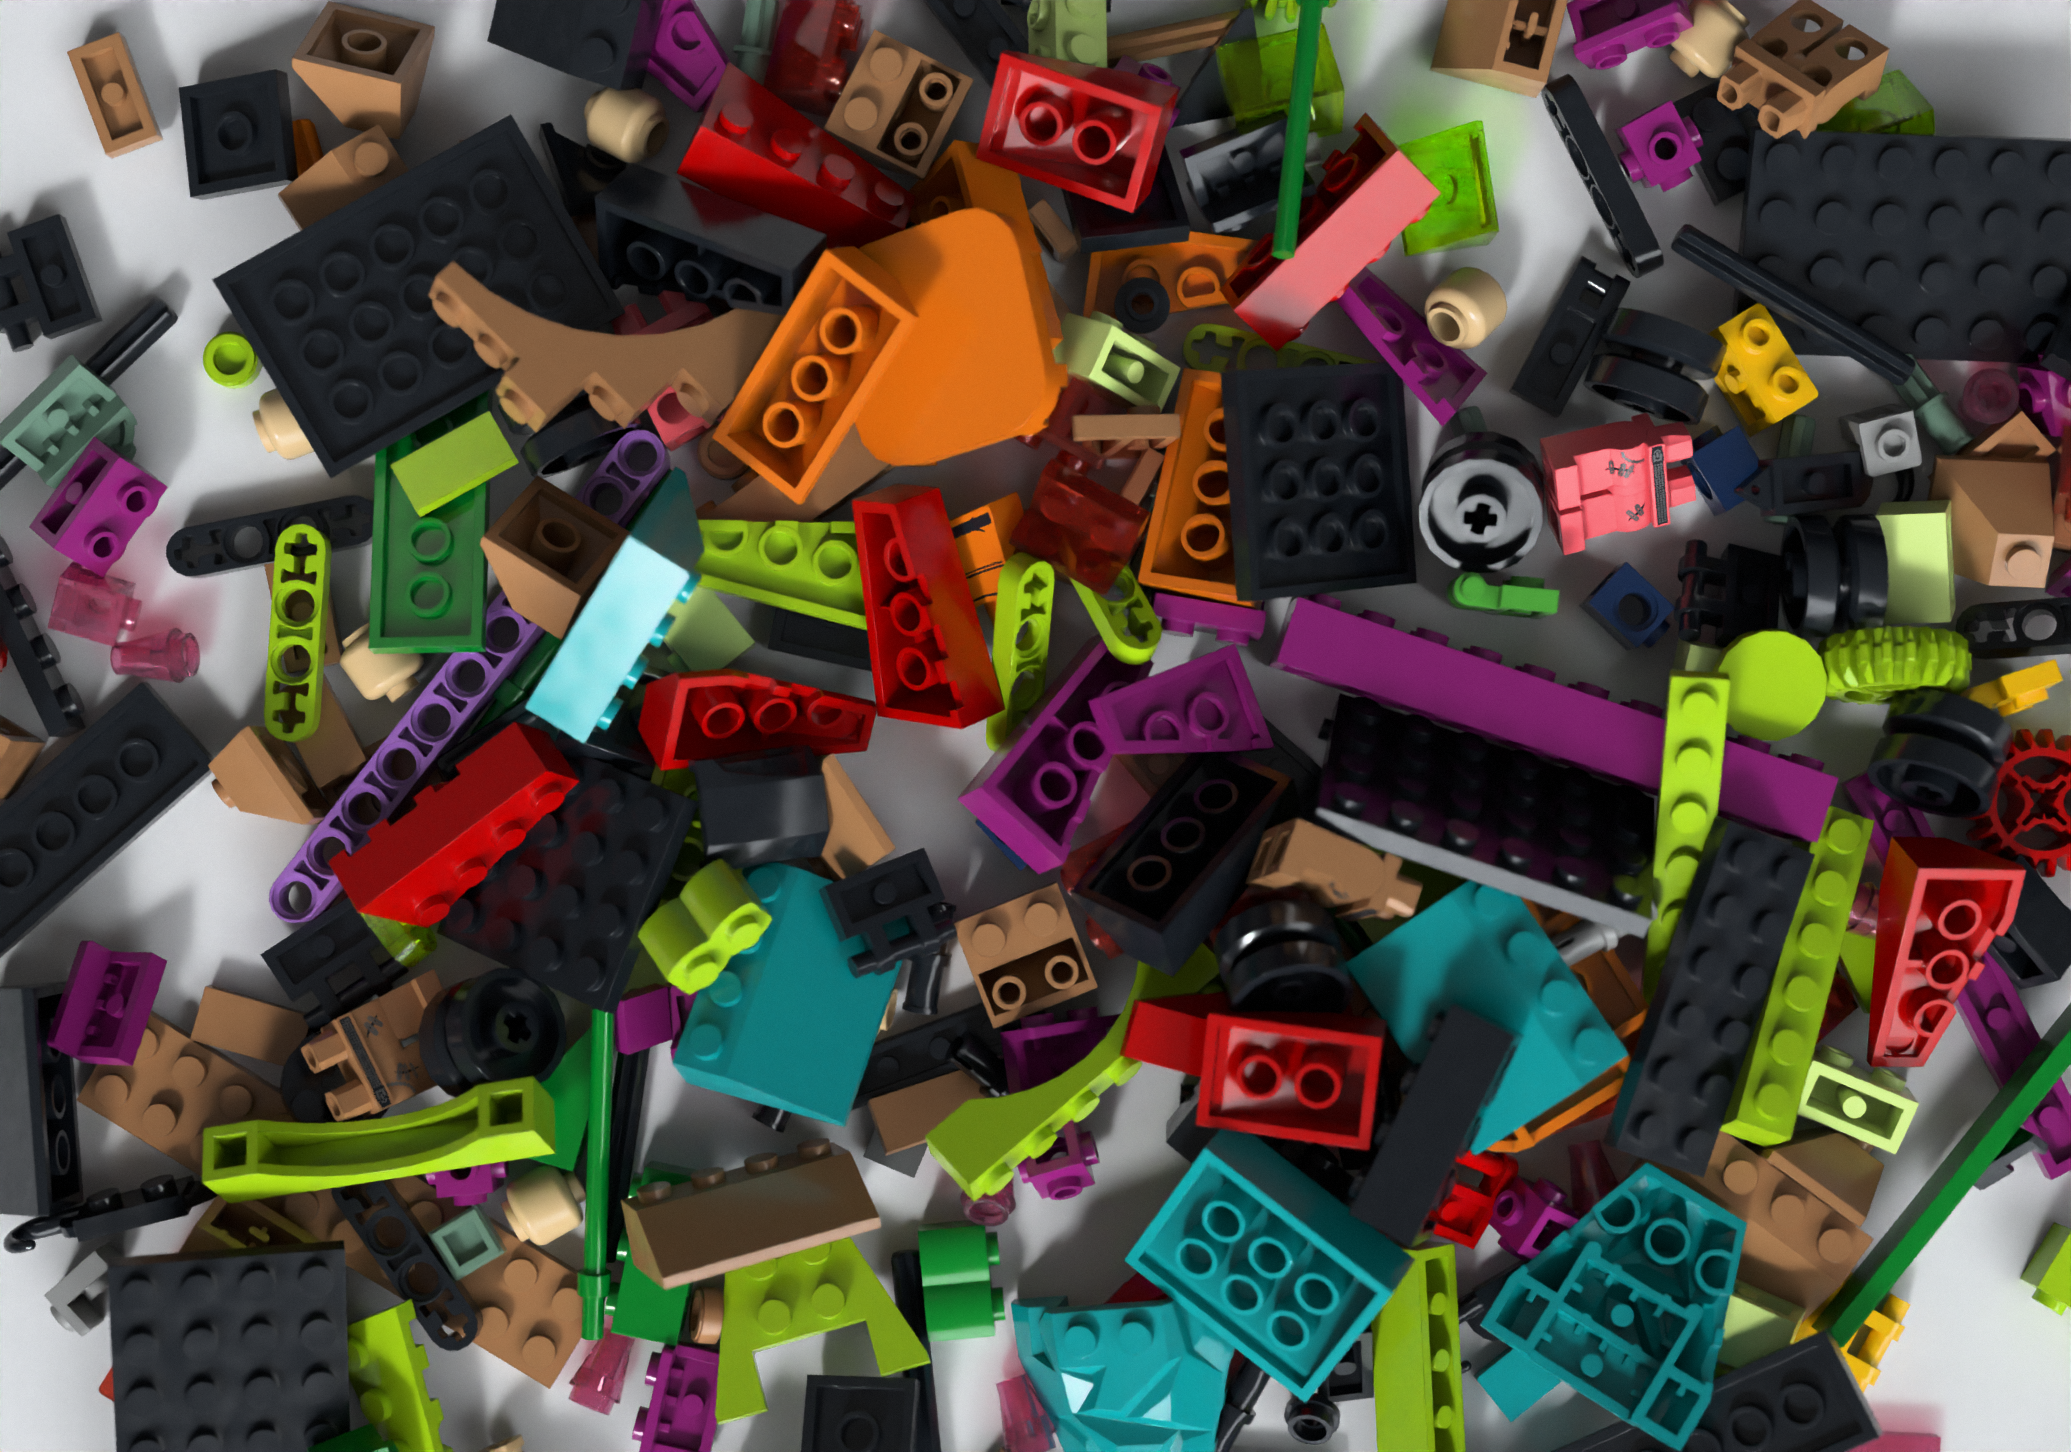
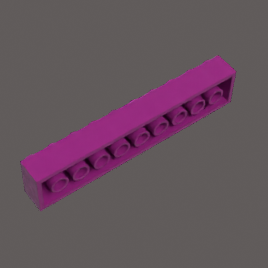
(1536, 715)

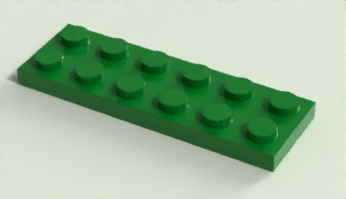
(428, 568)

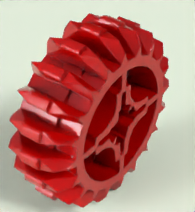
(2017, 817)

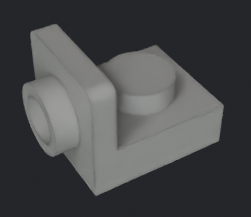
(1885, 438)
(88, 1278)

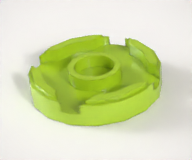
(1773, 683)

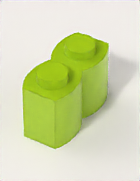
(704, 927)

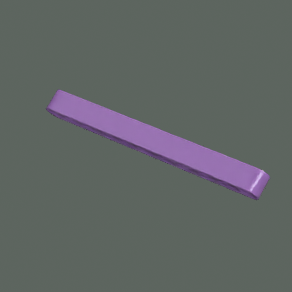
(446, 690)

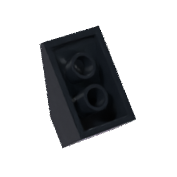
(583, 38)

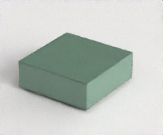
(467, 1241)

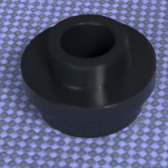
(1136, 322)
(1313, 1420)

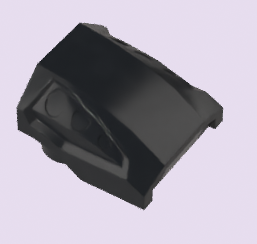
(761, 805)

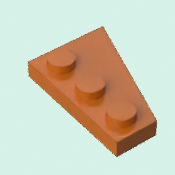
(1187, 270)

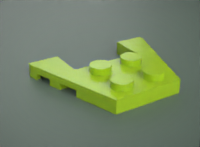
(796, 1300)

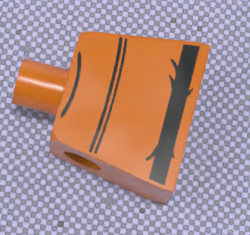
(985, 546)

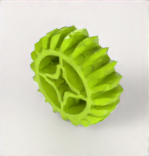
(1887, 660)

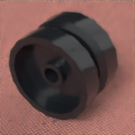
(1655, 365)
(569, 438)
(1482, 502)
(1833, 574)
(1940, 753)
(1283, 960)
(491, 1031)

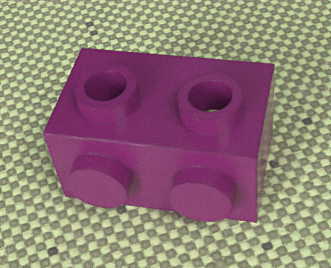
(98, 507)

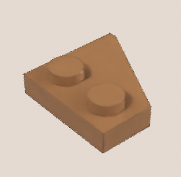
(1126, 434)

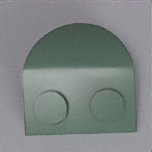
(62, 419)

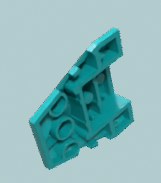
(1631, 1303)
(1124, 1373)

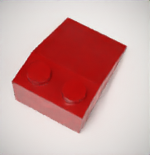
(1077, 127)
(1293, 1075)

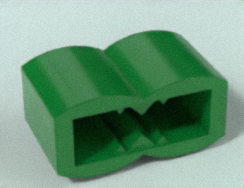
(958, 1280)

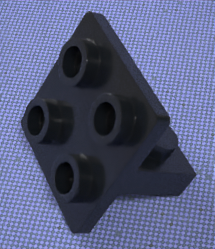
(1239, 173)

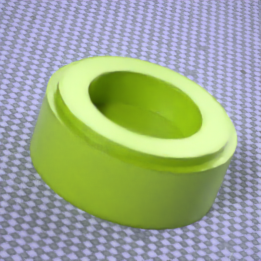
(231, 360)

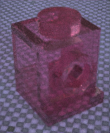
(80, 616)

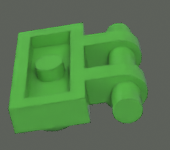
(1515, 597)

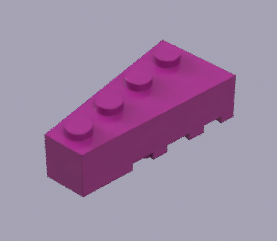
(1050, 763)

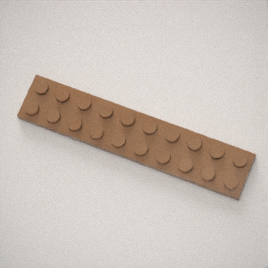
(187, 1086)

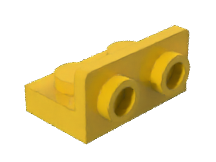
(1760, 371)

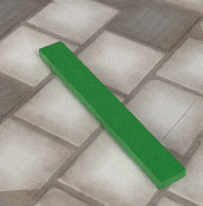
(1949, 1183)

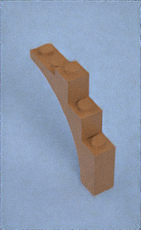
(621, 373)

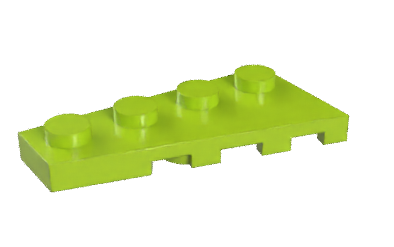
(786, 566)
(390, 1381)

